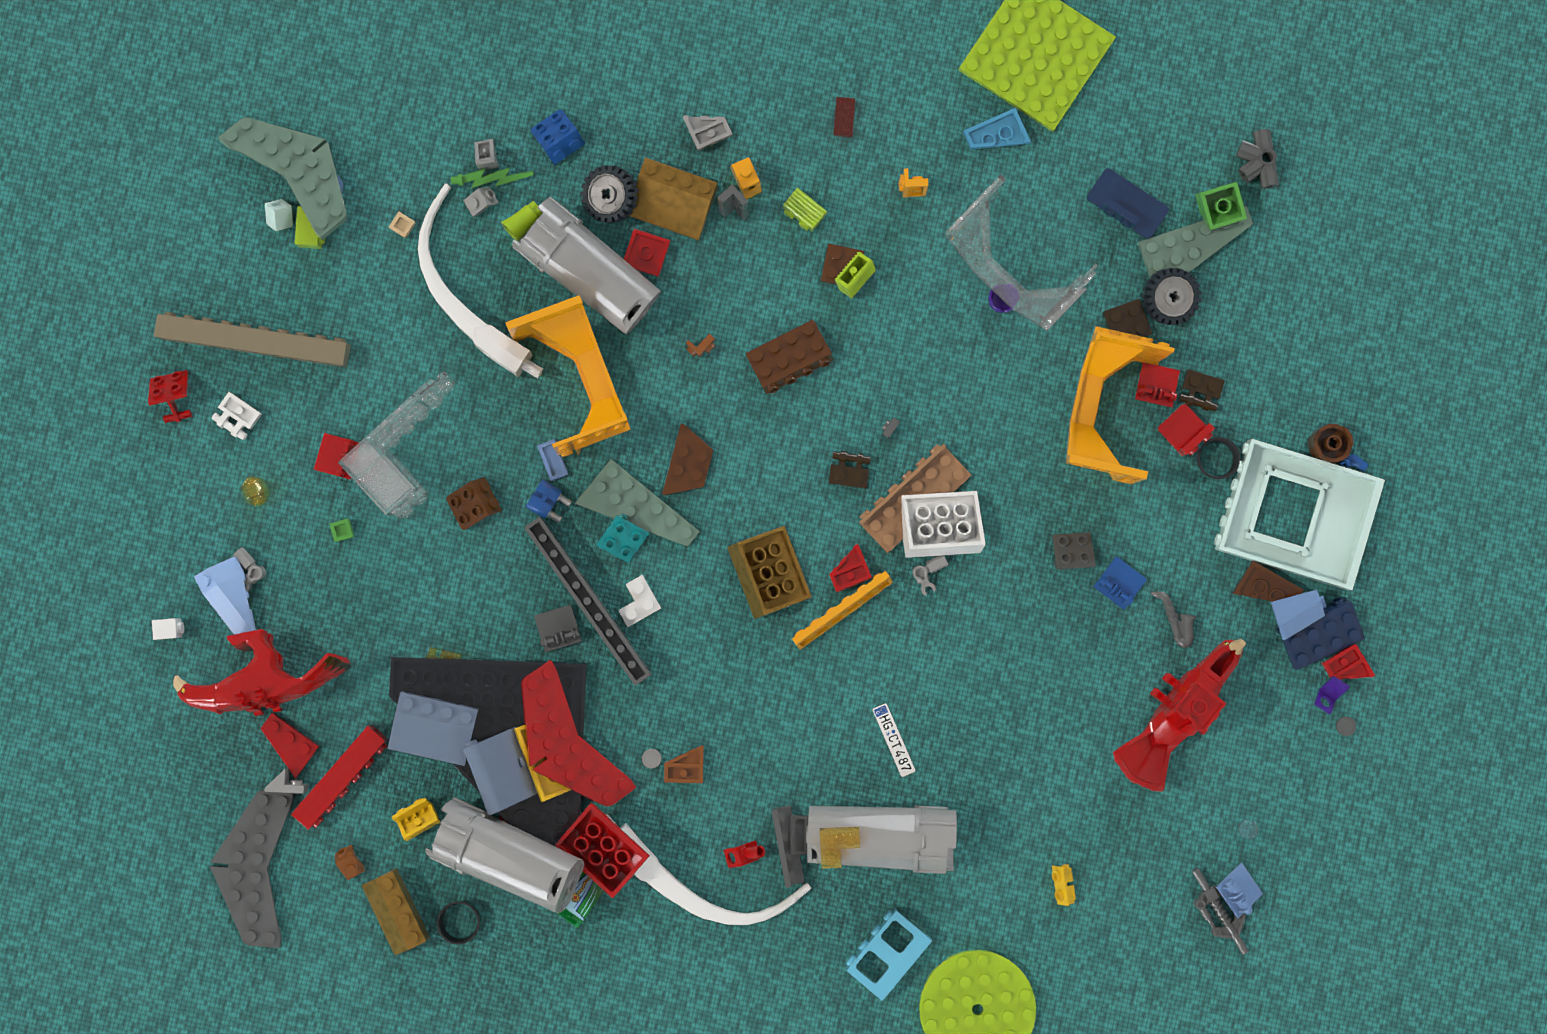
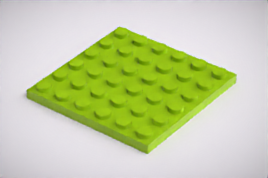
(1037, 56)

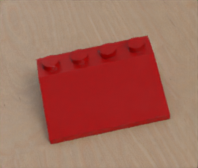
(605, 848)

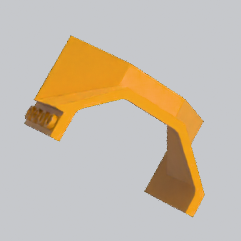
(570, 333)
(1105, 356)

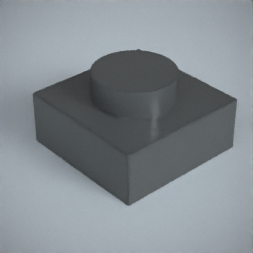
(889, 427)

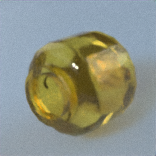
(255, 491)

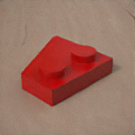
(1348, 664)

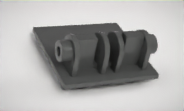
(1073, 551)
(557, 628)

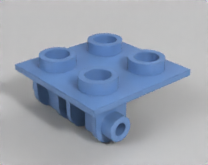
(1239, 891)

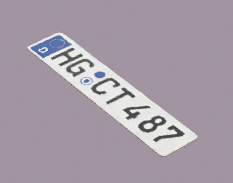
(894, 740)

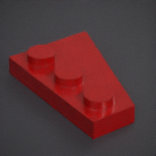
(289, 743)

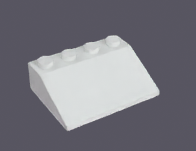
(942, 524)

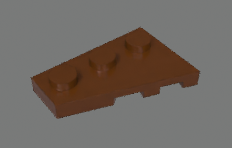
(1264, 584)

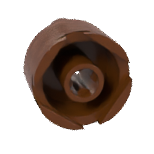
(1320, 439)

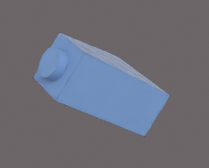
(1298, 612)

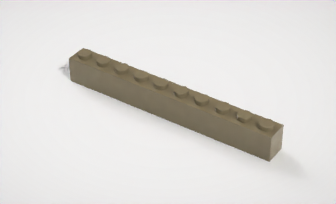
(251, 340)

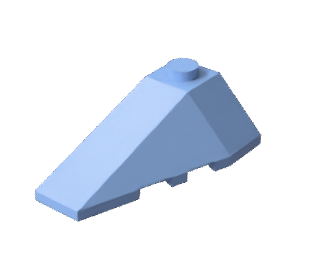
(226, 592)

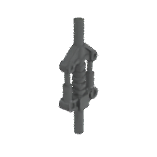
(1211, 895)

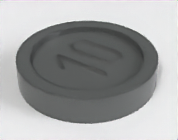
(1346, 726)

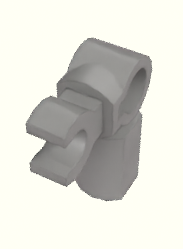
(248, 563)
(921, 572)

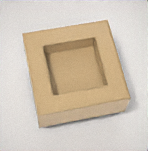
(402, 225)

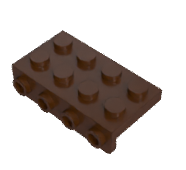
(790, 357)

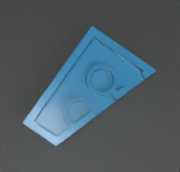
(997, 132)

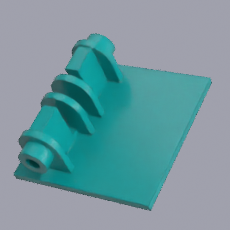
(622, 538)

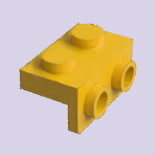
(416, 818)

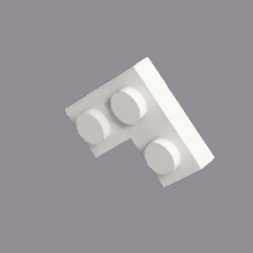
(644, 603)

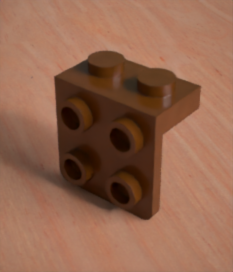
(473, 503)

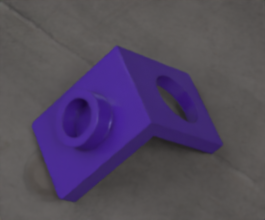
(1331, 692)

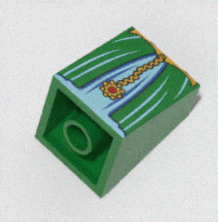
(583, 900)

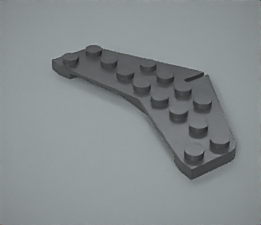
(246, 879)

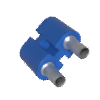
(544, 500)

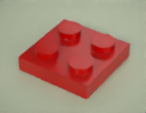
(646, 252)

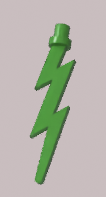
(480, 180)

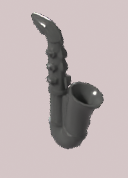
(1181, 629)

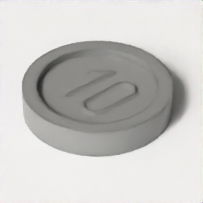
(651, 758)

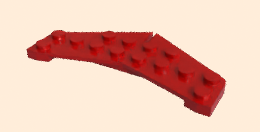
(554, 736)

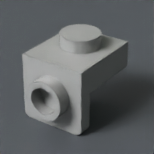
(480, 200)

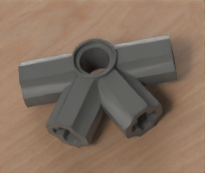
(1256, 166)

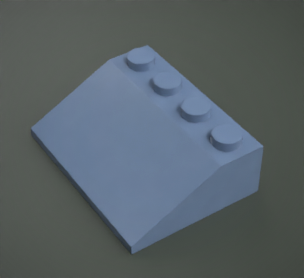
(432, 728)

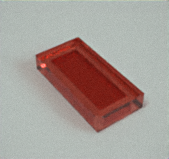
(844, 117)

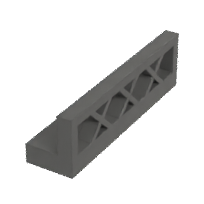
(733, 200)
(790, 863)

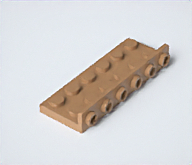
(934, 475)

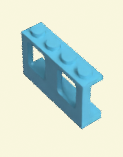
(897, 961)

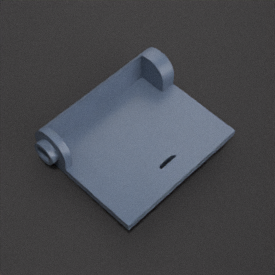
(500, 771)

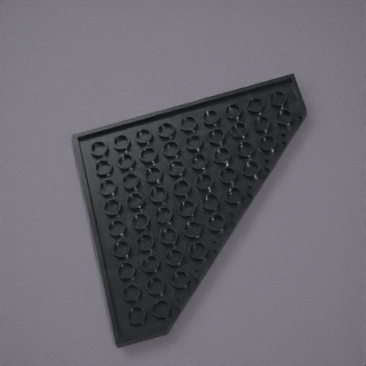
(498, 694)

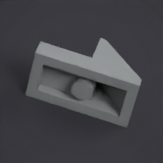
(282, 784)

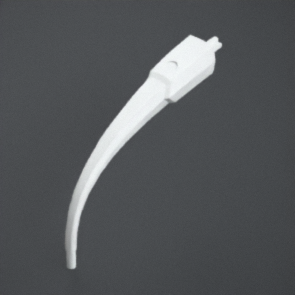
(485, 337)
(670, 887)

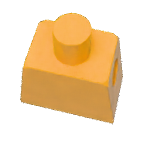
(746, 178)

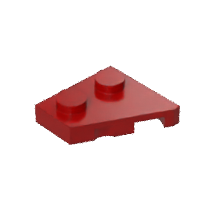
(850, 571)

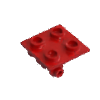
(1157, 385)
(331, 452)

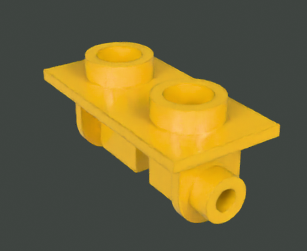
(1061, 876)

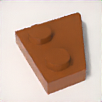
(686, 767)

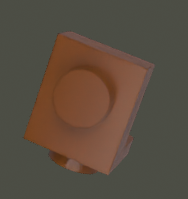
(705, 346)
(348, 862)

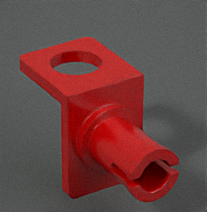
(744, 854)

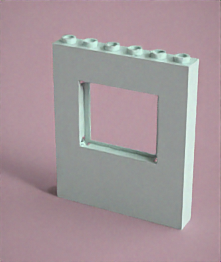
(1336, 528)

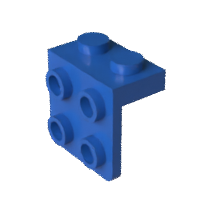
(557, 136)

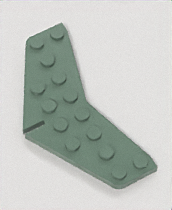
(301, 160)

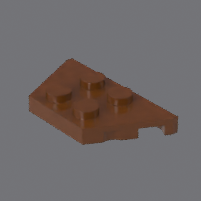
(688, 463)

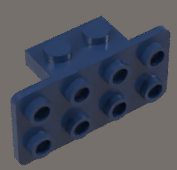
(1127, 203)

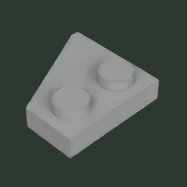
(707, 130)

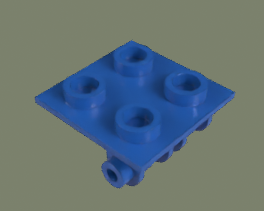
(1120, 583)

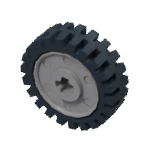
(1181, 286)

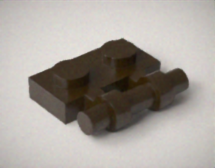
(1204, 385)
(846, 475)

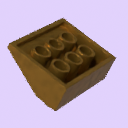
(673, 198)
(769, 572)

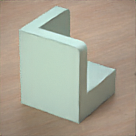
(278, 215)

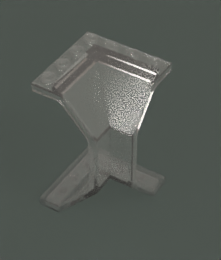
(972, 240)

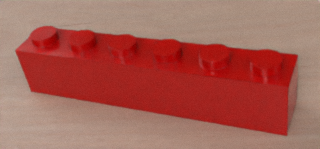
(339, 777)

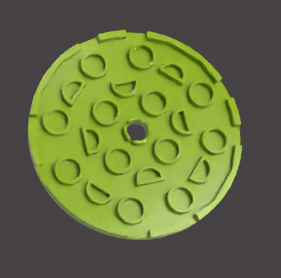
(977, 979)

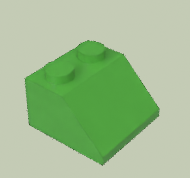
(1221, 205)

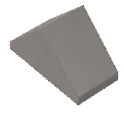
(485, 155)

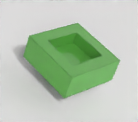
(341, 530)

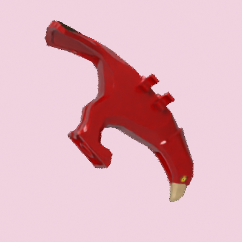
(261, 681)
(1182, 713)

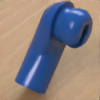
(1354, 460)

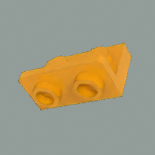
(912, 187)

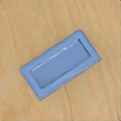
(554, 464)

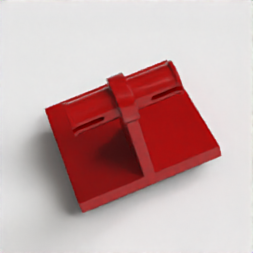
(167, 389)

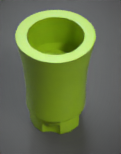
(522, 221)

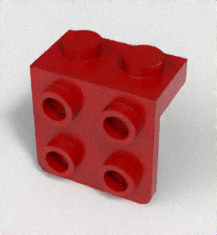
(1185, 430)

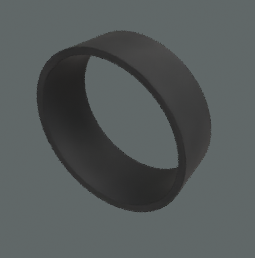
(1235, 452)
(443, 932)

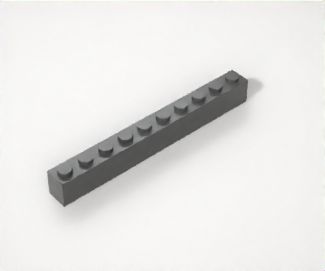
(588, 600)

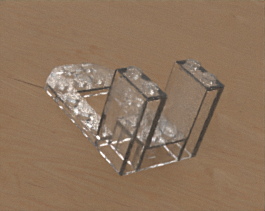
(378, 469)

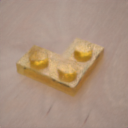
(834, 840)

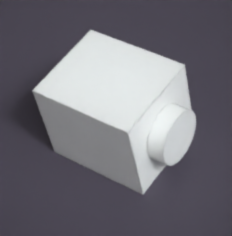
(167, 628)

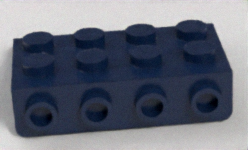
(1325, 636)

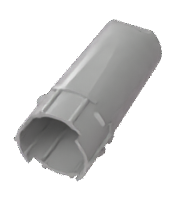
(587, 266)
(889, 836)
(505, 856)

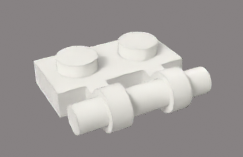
(238, 410)

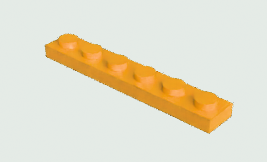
(846, 607)

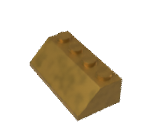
(396, 911)

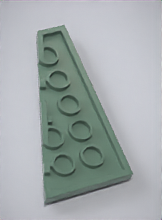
(1188, 245)
(618, 492)

